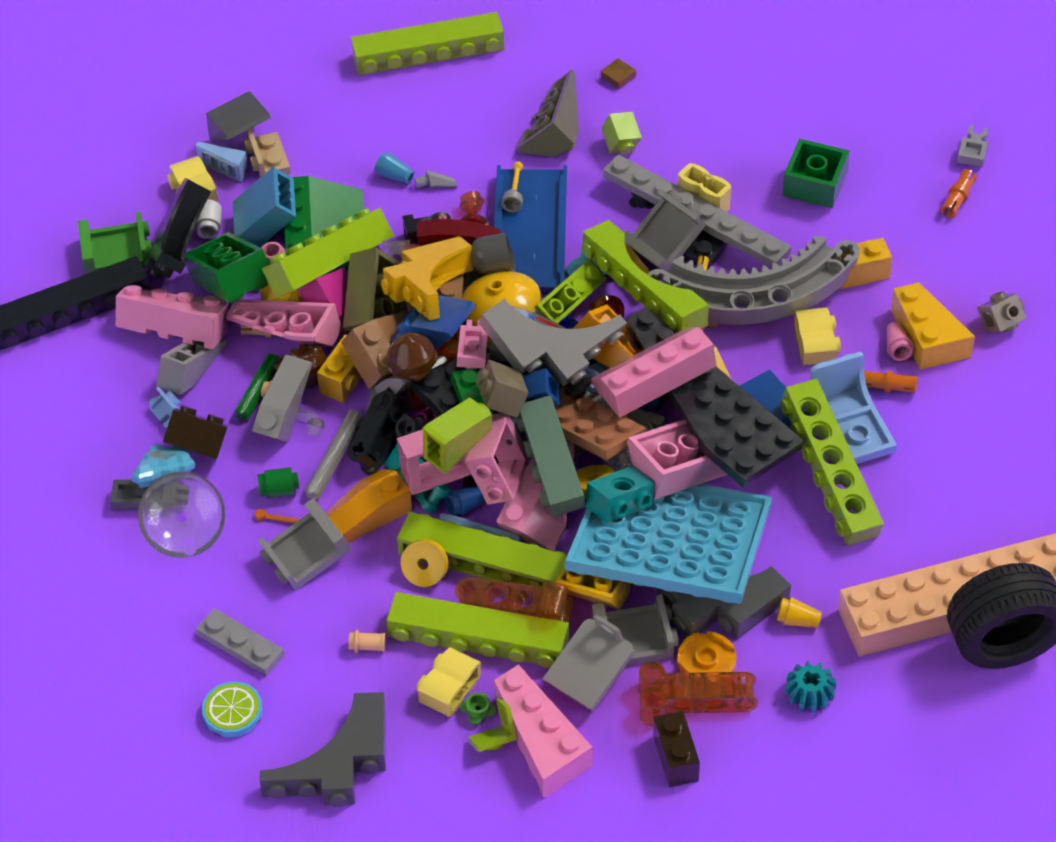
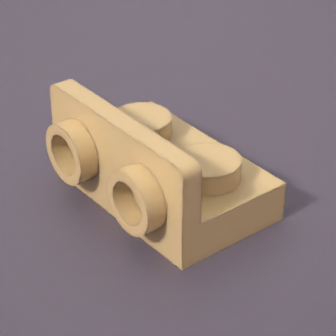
(266, 153)

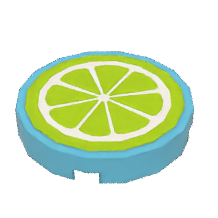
(232, 709)

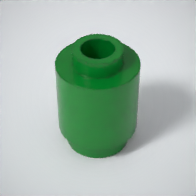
(278, 482)

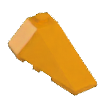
(617, 352)
(371, 504)

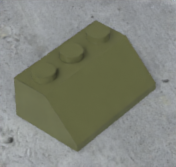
(364, 290)

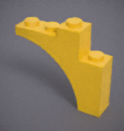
(424, 272)

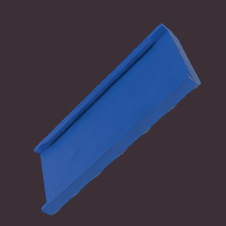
(539, 228)

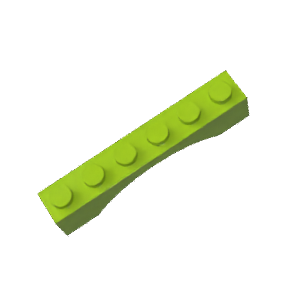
(673, 305)

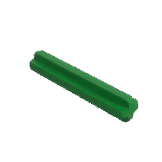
(253, 393)

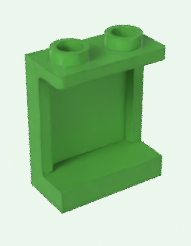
(113, 244)

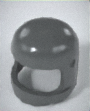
(492, 254)

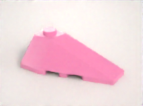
(295, 321)
(528, 517)

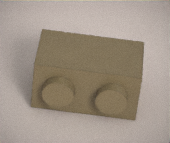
(502, 388)

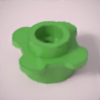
(477, 700)

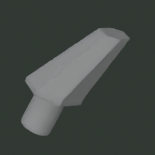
(435, 181)

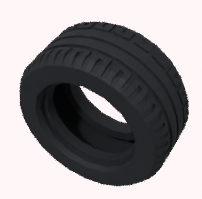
(1004, 615)

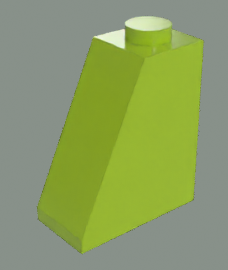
(455, 433)

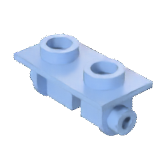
(163, 405)

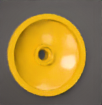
(494, 287)

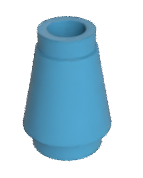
(393, 168)

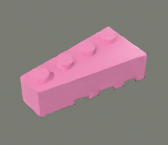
(172, 315)
(543, 734)

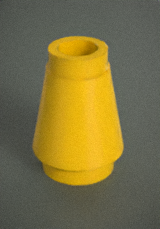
(796, 613)

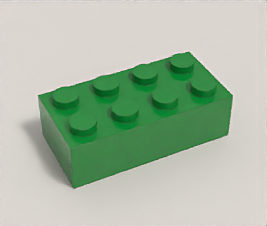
(227, 267)

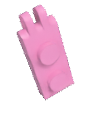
(472, 346)

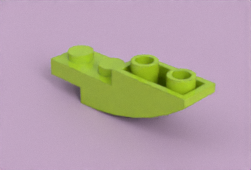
(571, 292)

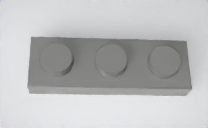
(240, 642)

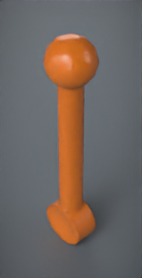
(261, 515)

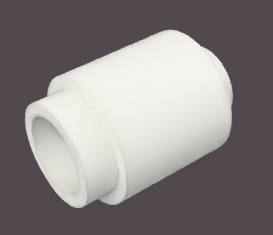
(209, 220)

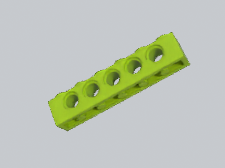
(811, 399)

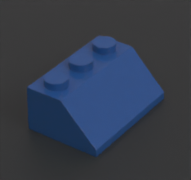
(438, 331)

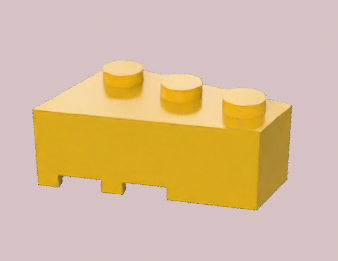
(931, 327)

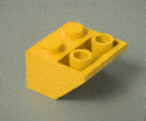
(595, 589)

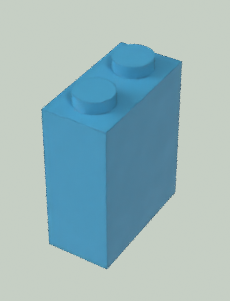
(264, 207)

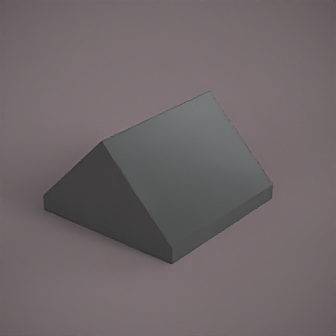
(235, 117)

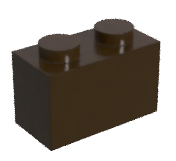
(195, 432)
(676, 749)

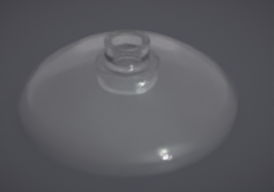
(181, 494)

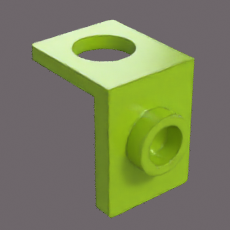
(496, 737)

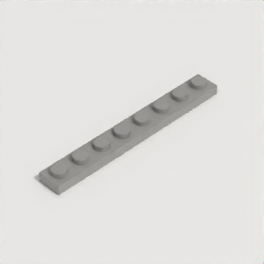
(718, 222)

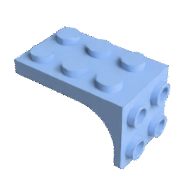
(853, 408)

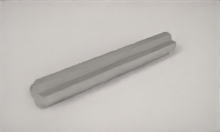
(333, 454)

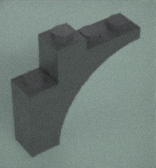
(759, 601)
(332, 769)

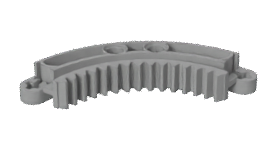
(797, 283)

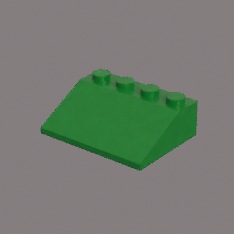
(320, 206)

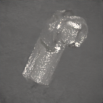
(312, 419)

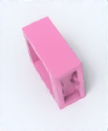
(425, 475)
(500, 481)

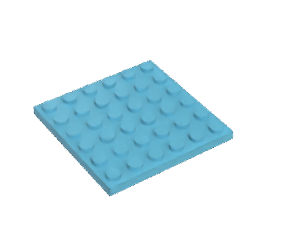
(683, 543)

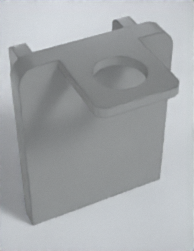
(590, 662)

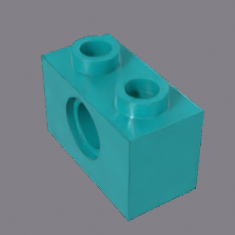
(619, 494)

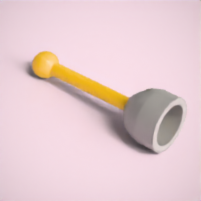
(515, 197)

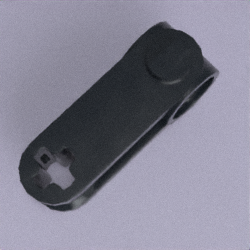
(377, 431)

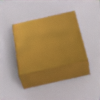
(618, 73)

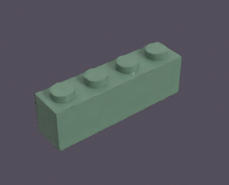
(551, 457)

